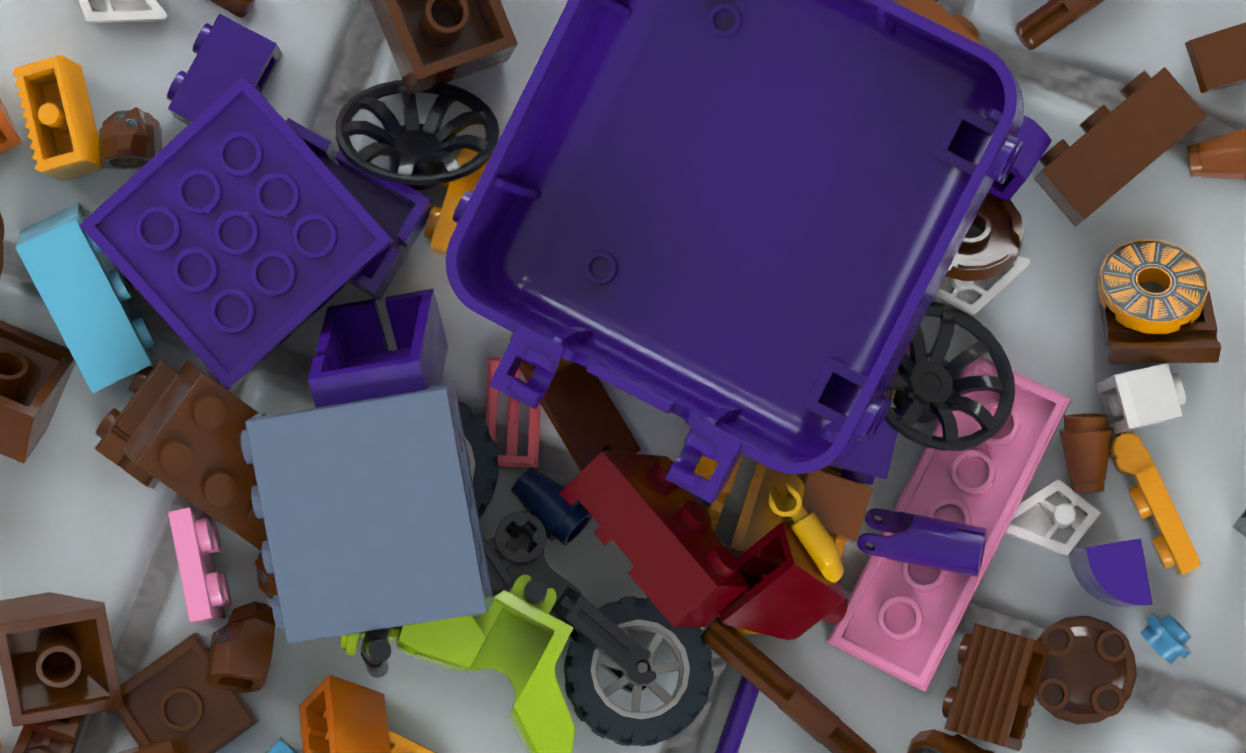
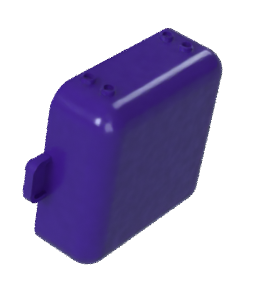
(735, 213)

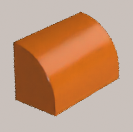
(344, 719)

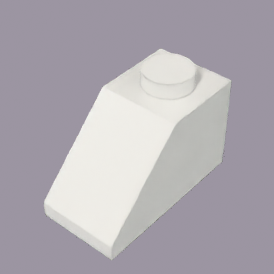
(1141, 398)

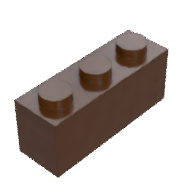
(1117, 144)

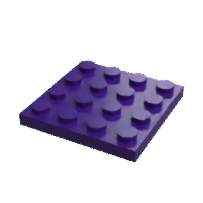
(236, 232)

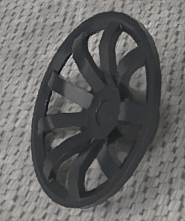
(414, 149)
(933, 389)

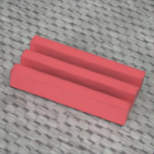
(511, 458)

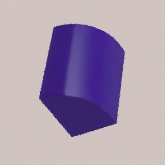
(1113, 572)

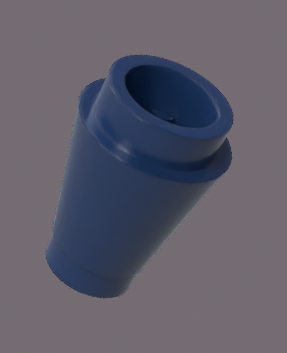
(543, 499)

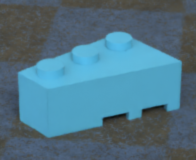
(85, 299)

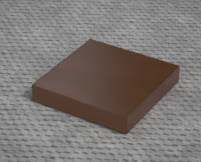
(177, 704)

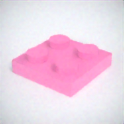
(194, 543)

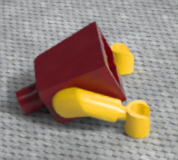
(789, 574)

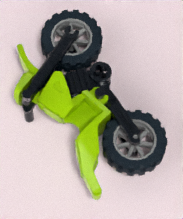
(530, 627)

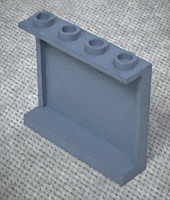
(368, 514)

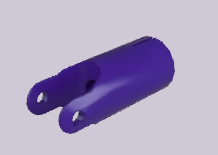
(925, 541)

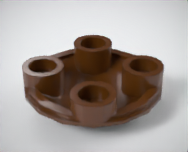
(1086, 671)

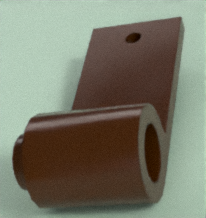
(583, 413)

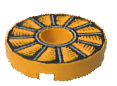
(1158, 263)

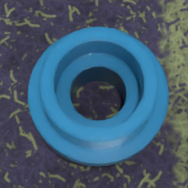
(1167, 637)

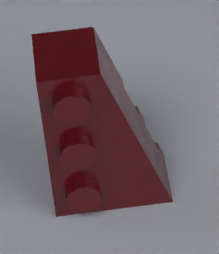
(661, 533)

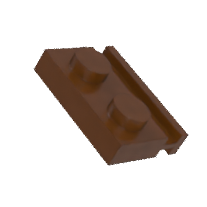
(1191, 344)

